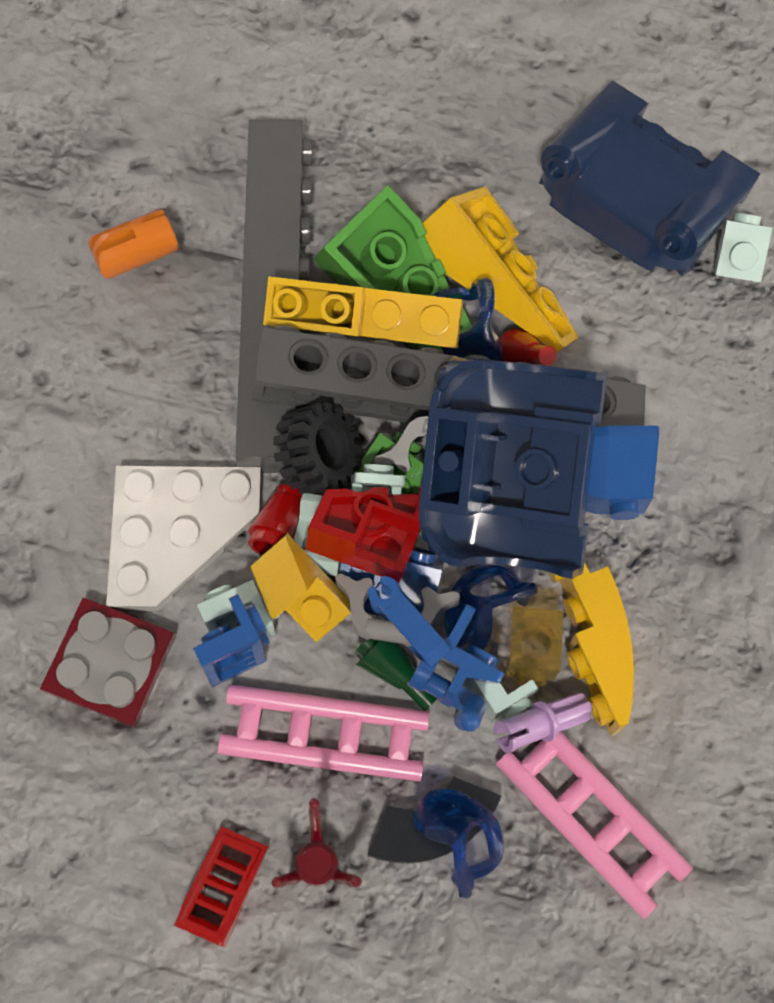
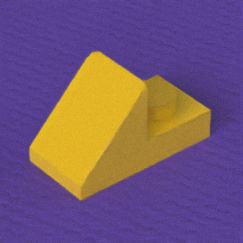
(298, 585)

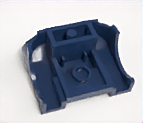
(640, 184)
(510, 464)

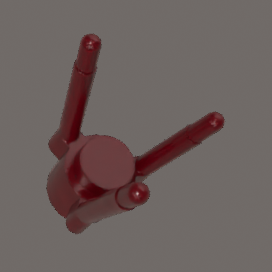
(316, 861)

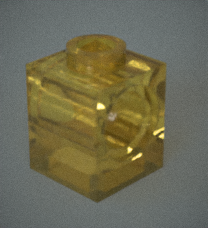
(540, 625)

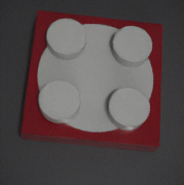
(108, 662)

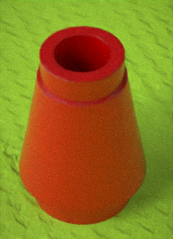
(275, 519)

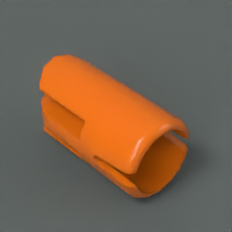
(133, 244)

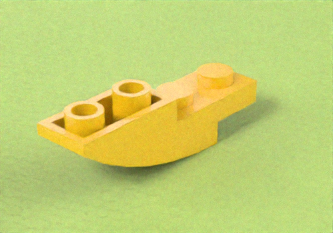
(363, 312)
(603, 647)

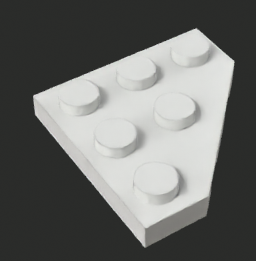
(173, 527)

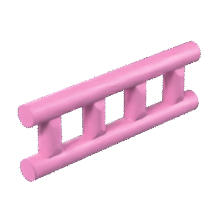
(302, 709)
(596, 849)

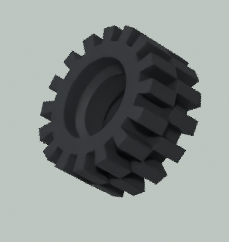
(300, 454)

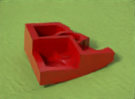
(366, 529)

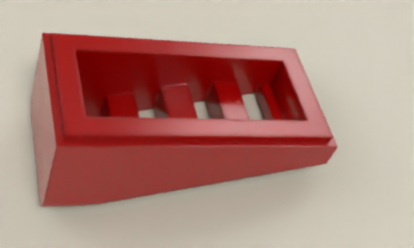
(221, 934)

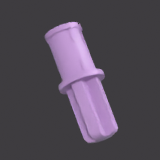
(543, 721)

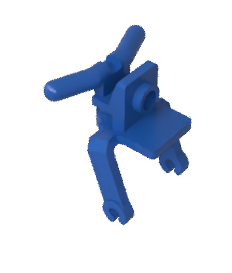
(431, 648)

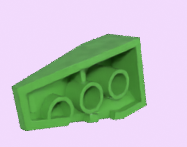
(386, 251)

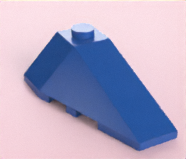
(622, 471)

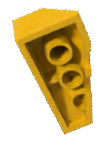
(477, 242)

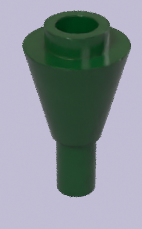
(393, 666)

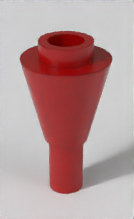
(524, 347)

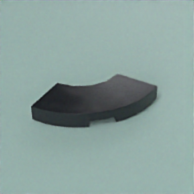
(400, 841)

